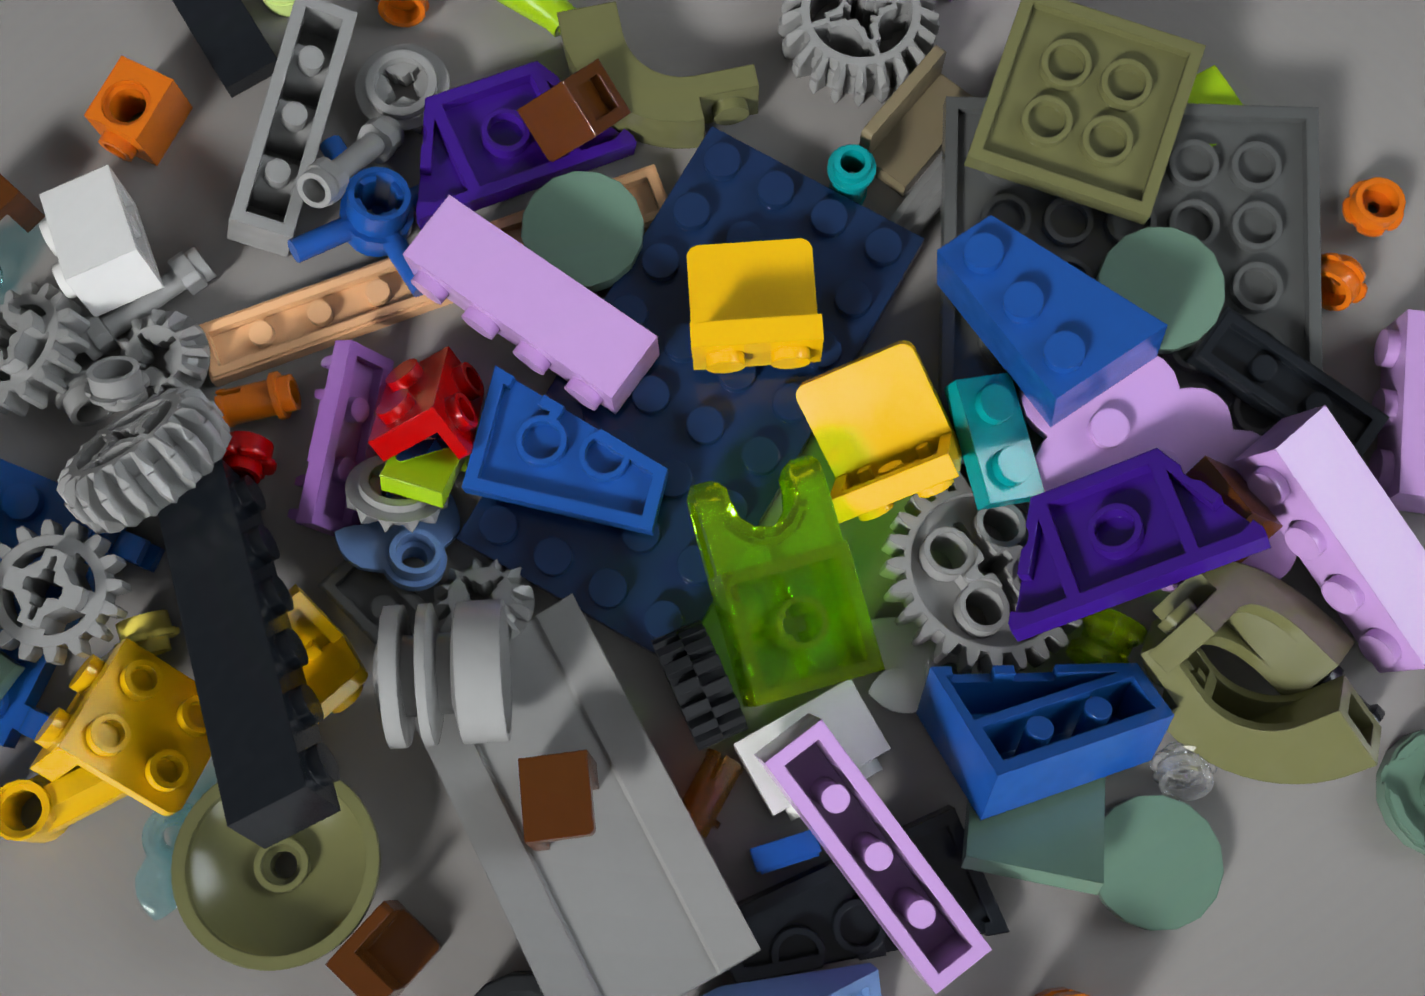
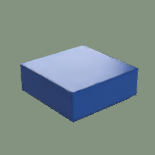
(785, 852)

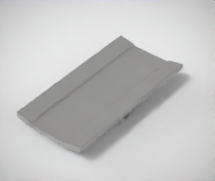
(609, 910)

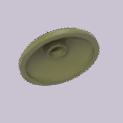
(253, 915)

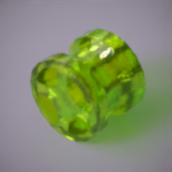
(1106, 638)

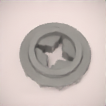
(401, 65)
(188, 353)
(370, 502)
(487, 580)

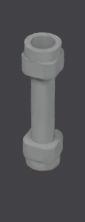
(328, 179)
(187, 272)

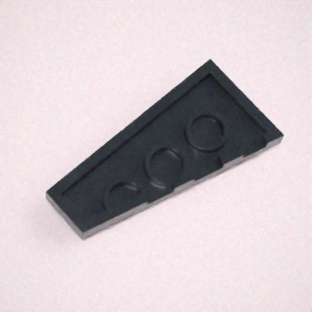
(824, 921)

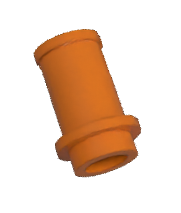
(259, 400)

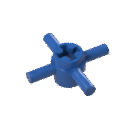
(372, 234)

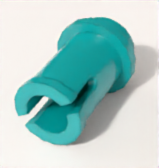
(839, 168)

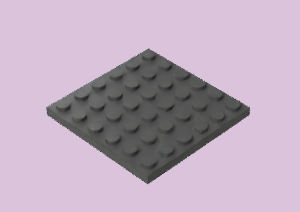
(1243, 199)

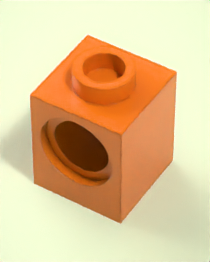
(127, 92)

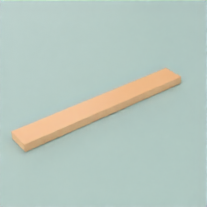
(350, 304)

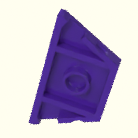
(483, 149)
(1121, 539)

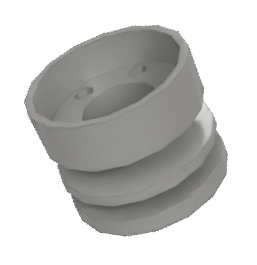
(444, 673)

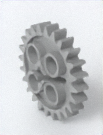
(938, 596)

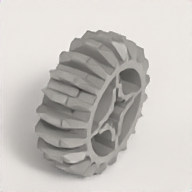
(847, 58)
(144, 460)

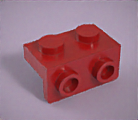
(427, 400)

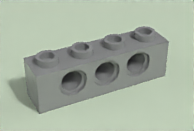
(291, 124)

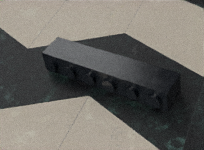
(247, 661)

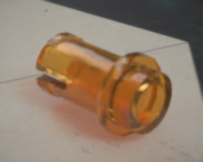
(710, 790)

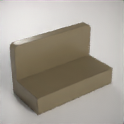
(909, 126)

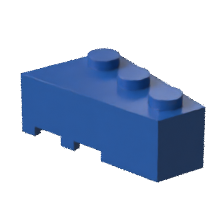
(1043, 318)
(1040, 732)

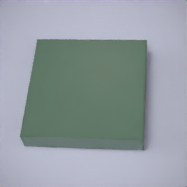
(1044, 841)

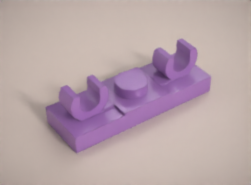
(340, 434)

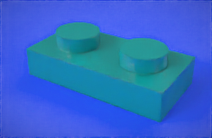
(993, 440)

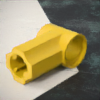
(62, 803)

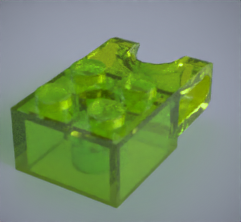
(780, 567)

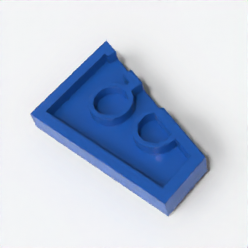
(557, 463)

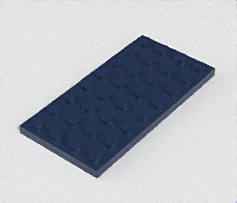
(697, 421)

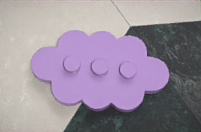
(1142, 415)

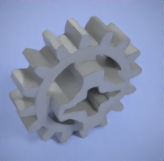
(38, 345)
(42, 619)

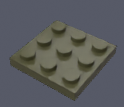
(1085, 107)

